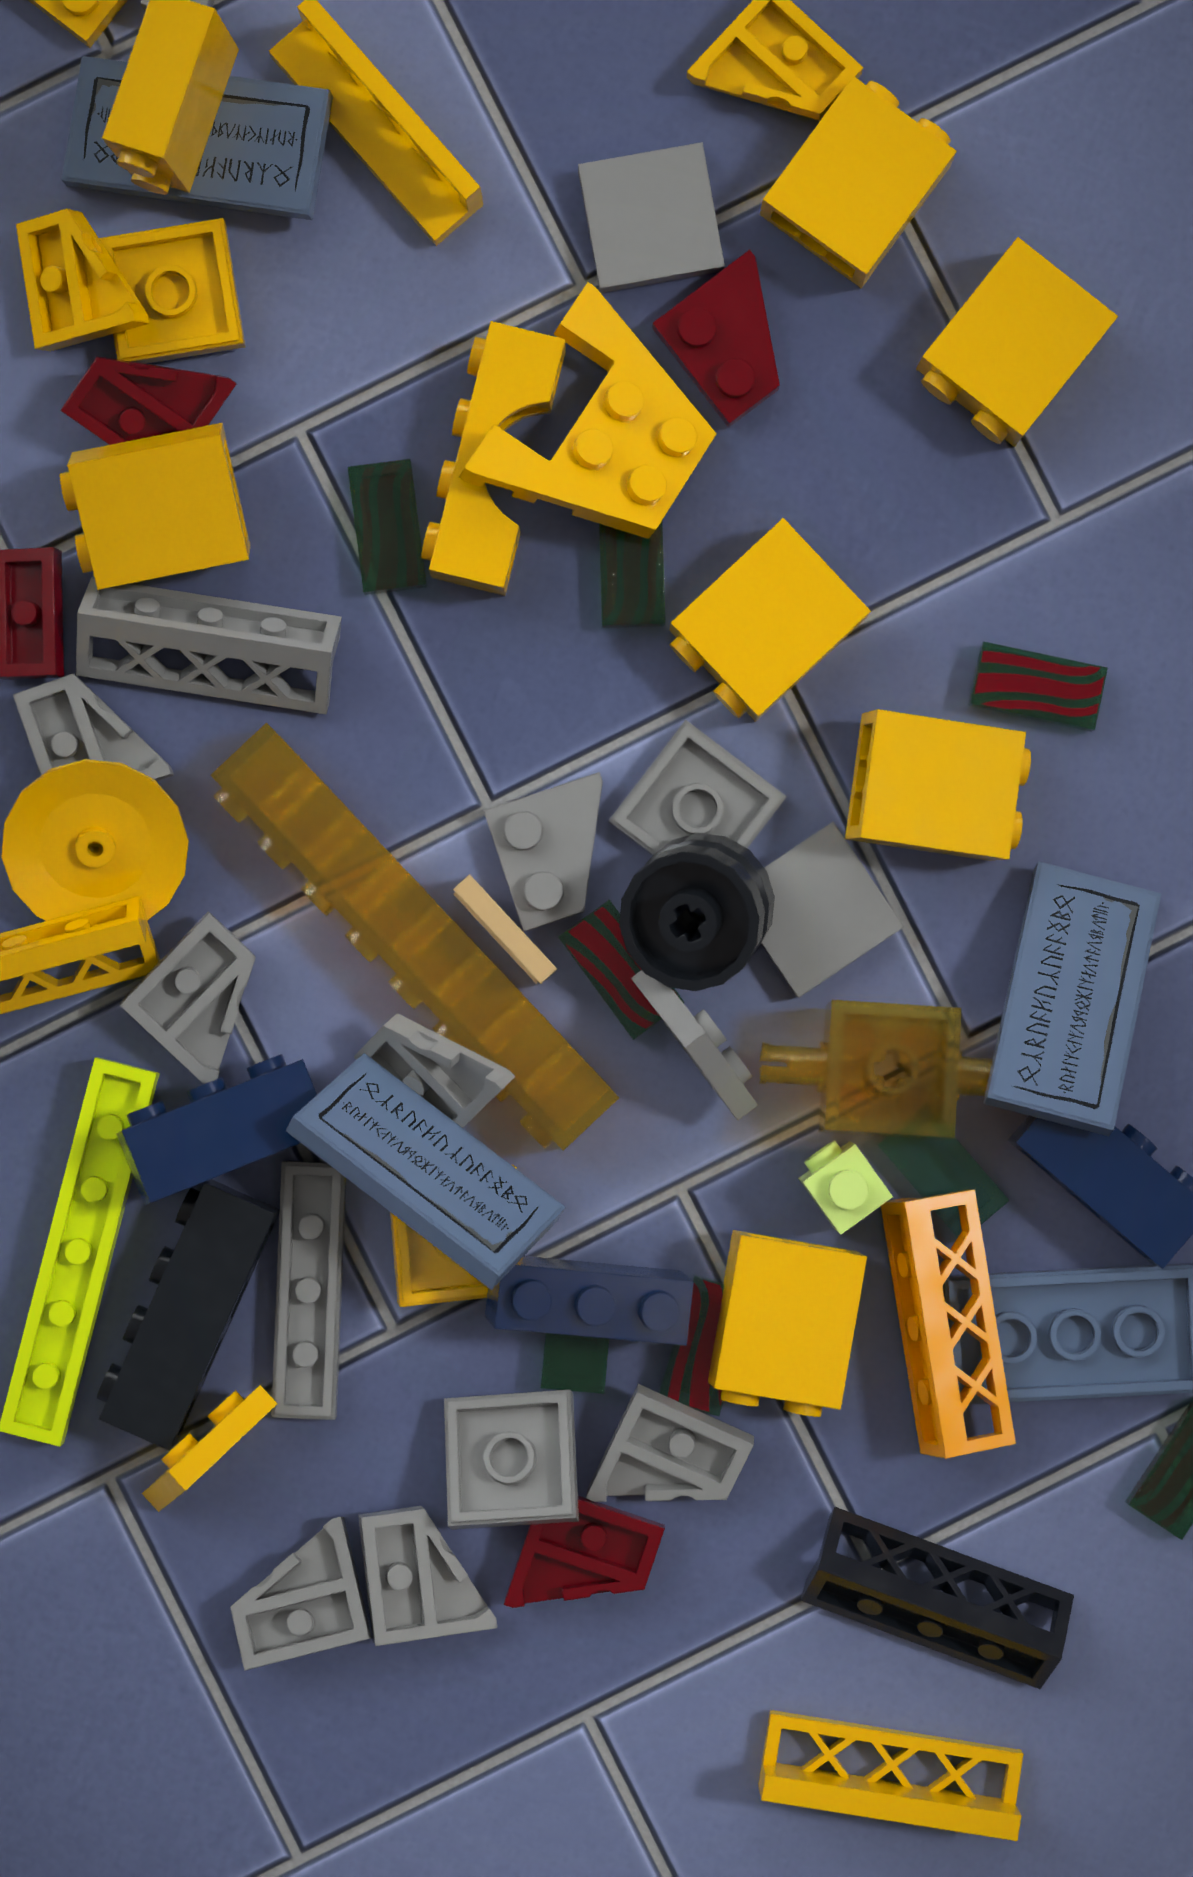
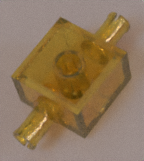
(857, 1039)

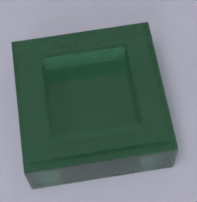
(575, 1363)

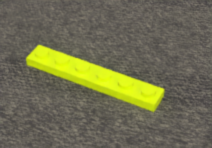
(76, 1257)

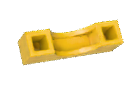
(513, 381)

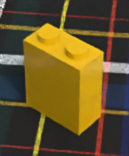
(170, 94)
(858, 180)
(1014, 344)
(156, 506)
(766, 622)
(937, 785)
(786, 1322)

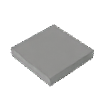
(651, 217)
(696, 790)
(823, 910)
(511, 1459)

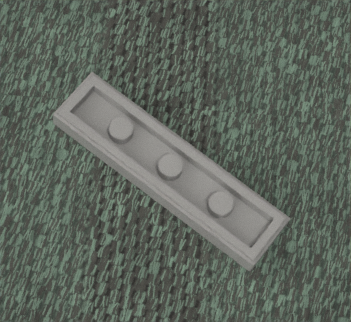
(308, 1291)

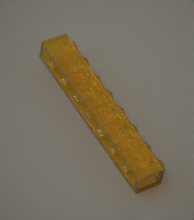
(412, 934)

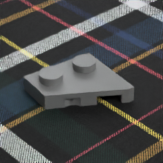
(73, 724)
(548, 849)
(194, 996)
(700, 1040)
(437, 1068)
(669, 1453)
(416, 1580)
(304, 1604)

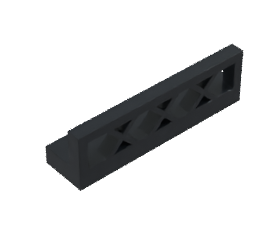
(933, 1617)

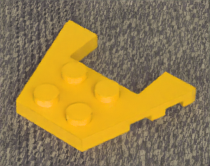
(627, 446)

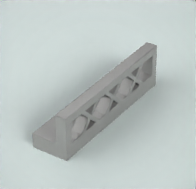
(207, 633)

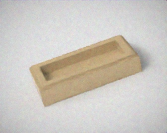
(504, 930)

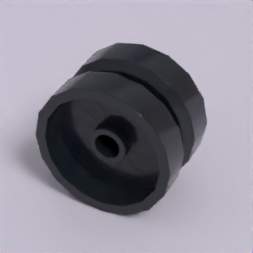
(676, 942)

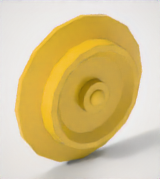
(94, 839)

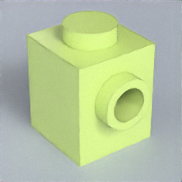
(843, 1185)

